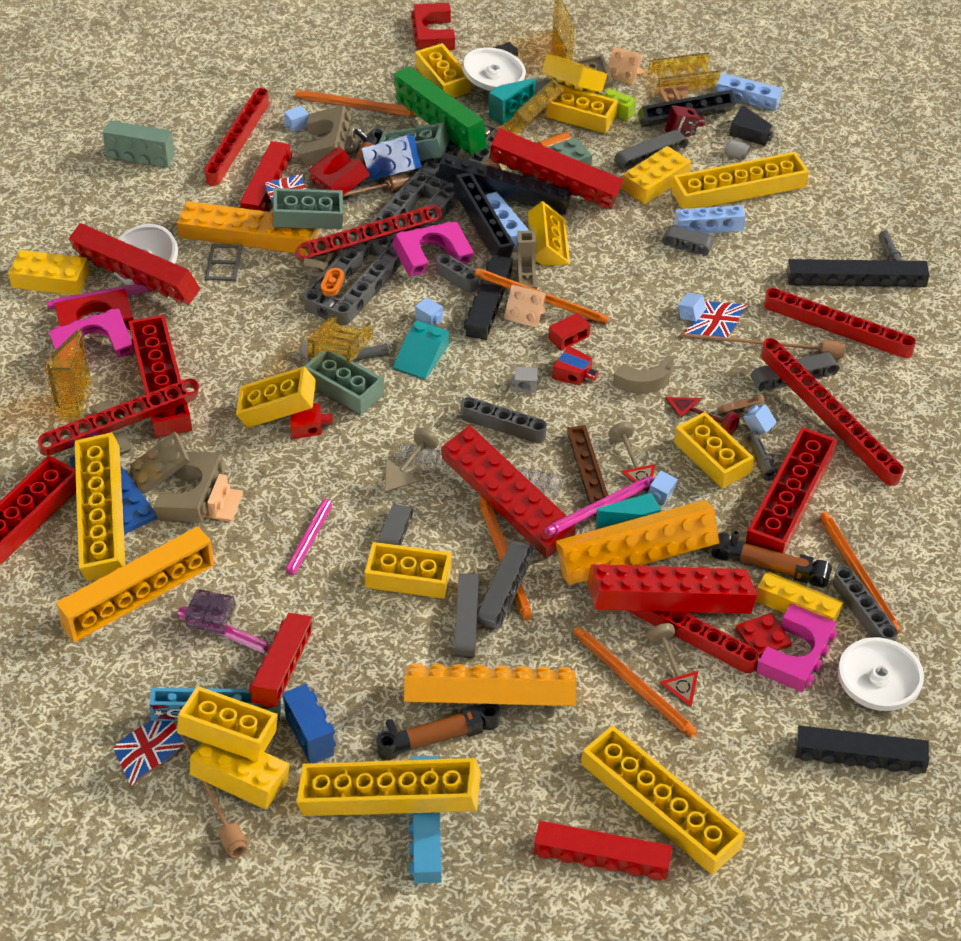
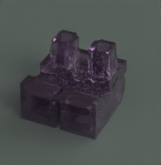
(209, 611)

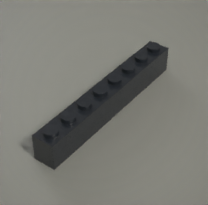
(506, 184)
(857, 273)

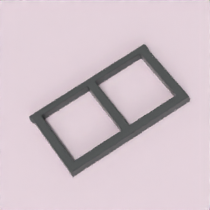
(236, 263)

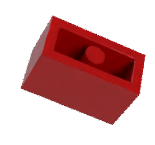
(569, 331)

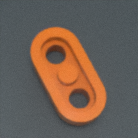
(332, 282)

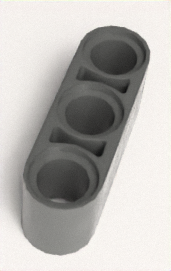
(688, 240)
(456, 272)
(396, 525)

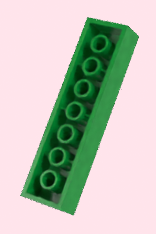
(437, 106)

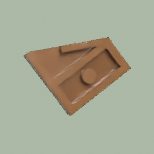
(673, 92)
(741, 404)

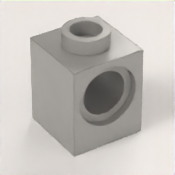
(525, 379)

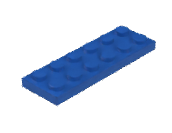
(136, 508)

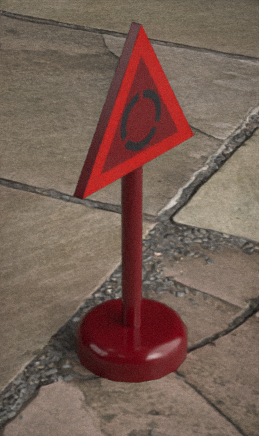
(683, 405)

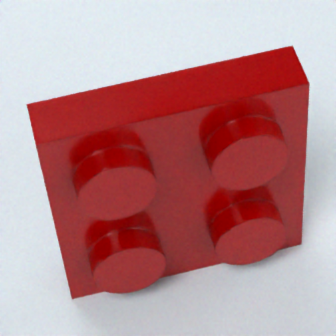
(763, 633)

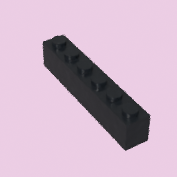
(703, 105)
(483, 215)
(488, 299)
(862, 749)

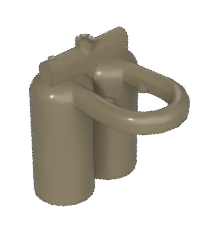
(352, 143)

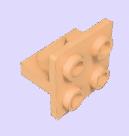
(624, 65)
(525, 306)
(223, 500)

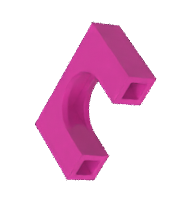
(446, 235)
(108, 323)
(798, 671)

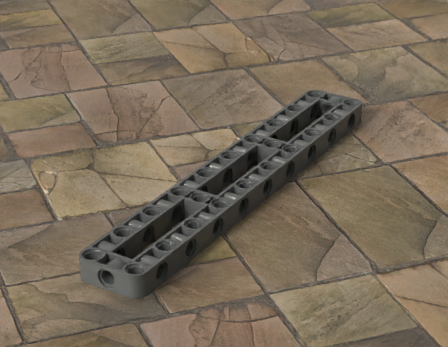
(421, 184)

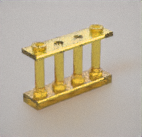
(687, 62)
(533, 107)
(339, 339)

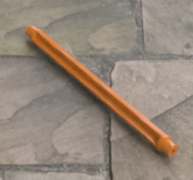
(354, 102)
(550, 299)
(501, 548)
(853, 562)
(635, 682)

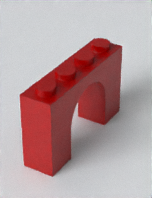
(428, 14)
(338, 172)
(77, 308)

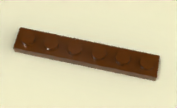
(587, 463)

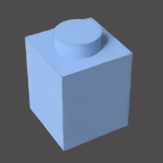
(296, 118)
(691, 306)
(429, 312)
(759, 419)
(662, 487)

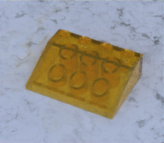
(562, 32)
(69, 378)

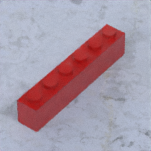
(270, 169)
(281, 660)
(602, 850)

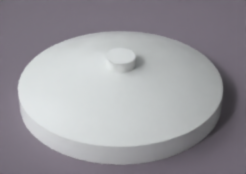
(492, 68)
(152, 239)
(880, 674)

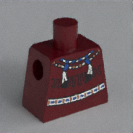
(684, 120)

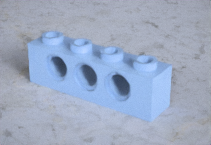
(750, 91)
(507, 216)
(711, 219)

